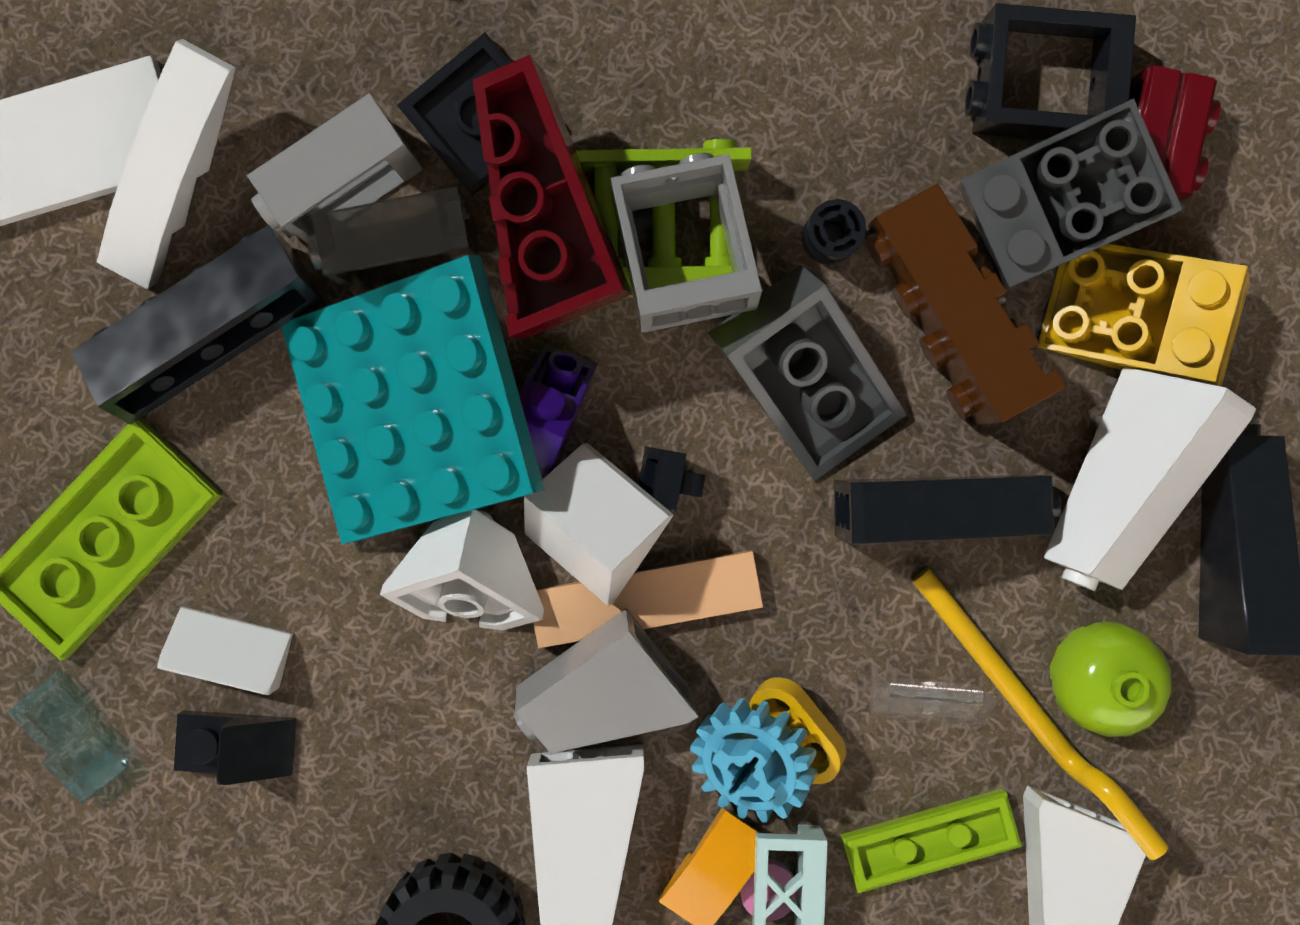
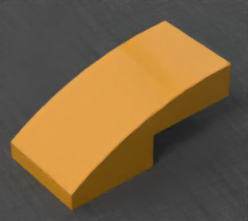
(713, 872)

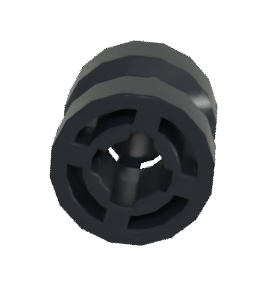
(827, 242)

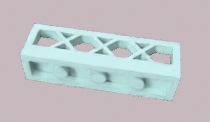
(809, 878)

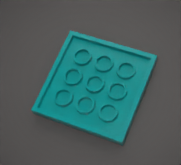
(413, 402)

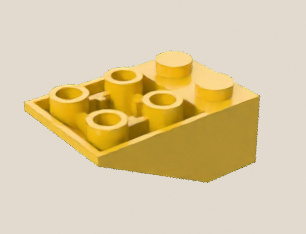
(1147, 312)

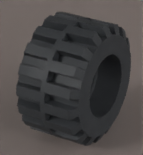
(453, 889)

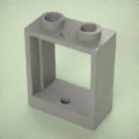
(333, 168)
(696, 299)

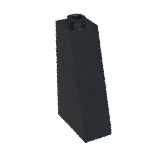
(944, 508)
(1250, 550)

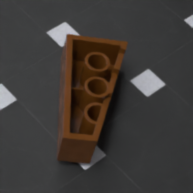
(959, 310)

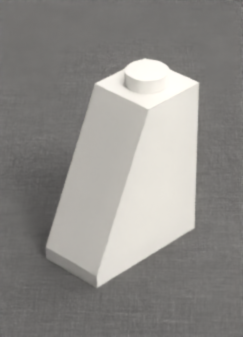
(1076, 863)

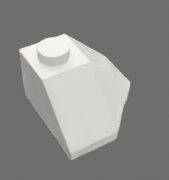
(466, 570)

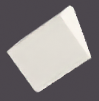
(594, 521)

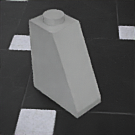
(604, 690)

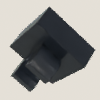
(664, 477)

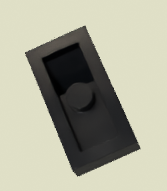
(235, 745)

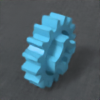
(778, 775)

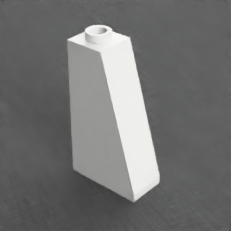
(1141, 472)
(582, 829)

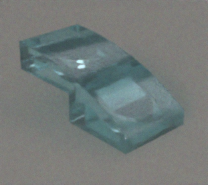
(76, 742)

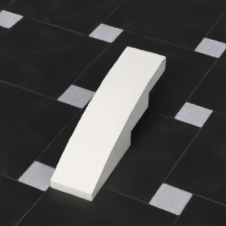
(164, 162)

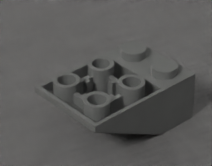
(1069, 194)

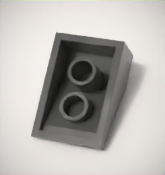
(809, 371)

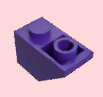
(553, 400)

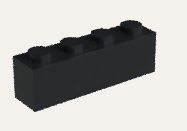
(196, 325)

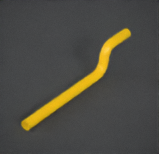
(1036, 719)

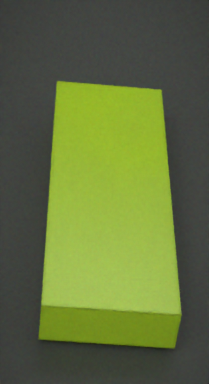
(931, 840)

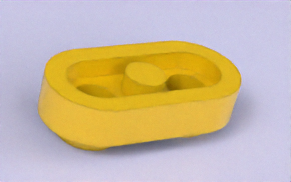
(808, 716)

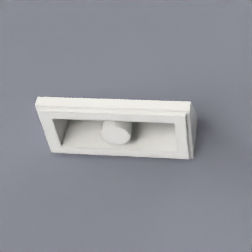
(226, 651)

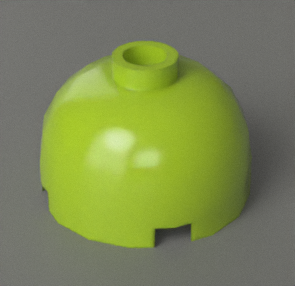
(1110, 679)

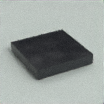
(447, 114)

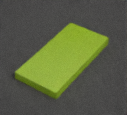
(102, 538)

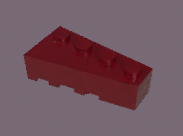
(547, 222)

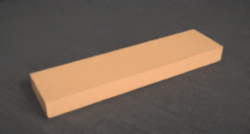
(653, 598)

